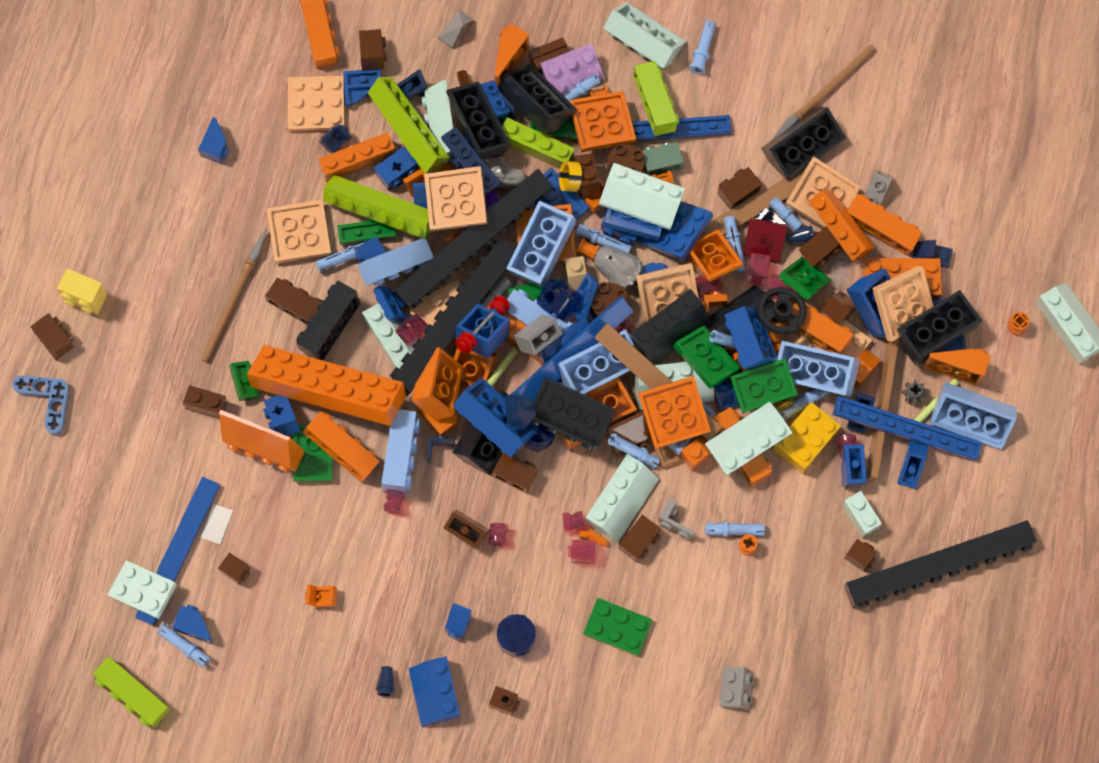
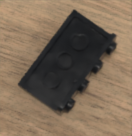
(572, 413)

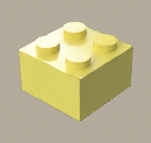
(82, 292)

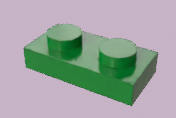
(241, 382)

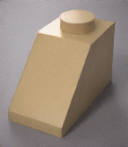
(574, 271)

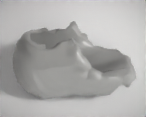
(506, 175)
(621, 268)

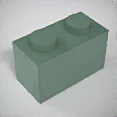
(662, 158)

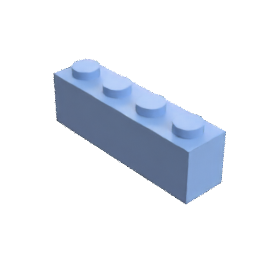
(395, 261)
(527, 310)

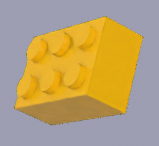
(808, 439)

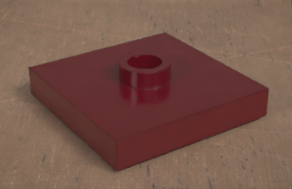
(765, 238)

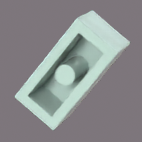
(861, 514)

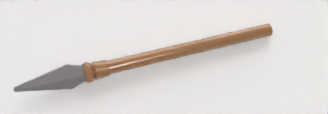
(803, 111)
(247, 269)

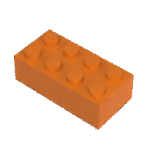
(897, 266)
(614, 395)

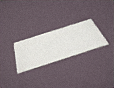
(216, 524)

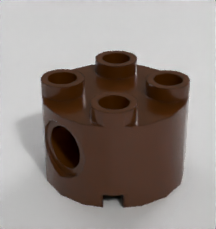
(626, 156)
(606, 295)

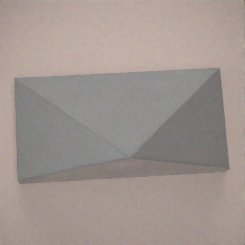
(455, 29)

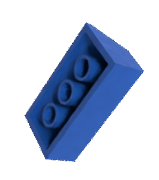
(487, 412)

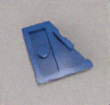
(358, 83)
(587, 290)
(390, 304)

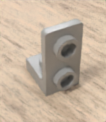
(878, 187)
(670, 511)

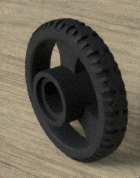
(782, 303)

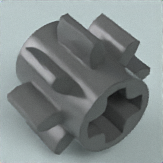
(910, 394)

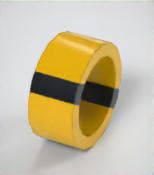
(570, 176)

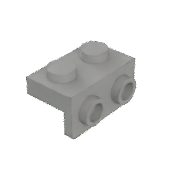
(736, 688)

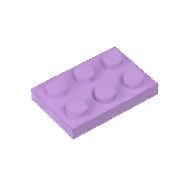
(571, 68)

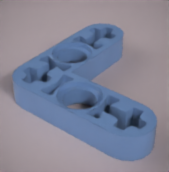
(50, 392)

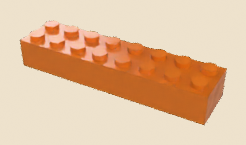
(327, 385)

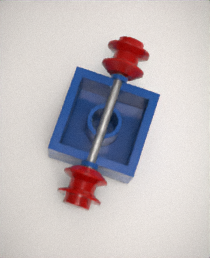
(484, 328)

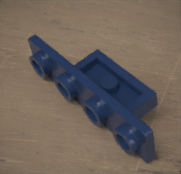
(465, 157)

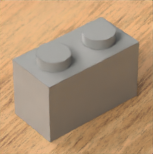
(538, 334)

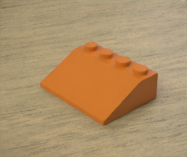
(260, 442)

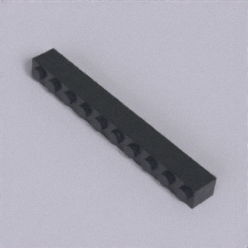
(471, 239)
(444, 328)
(940, 564)

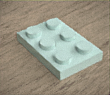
(142, 589)

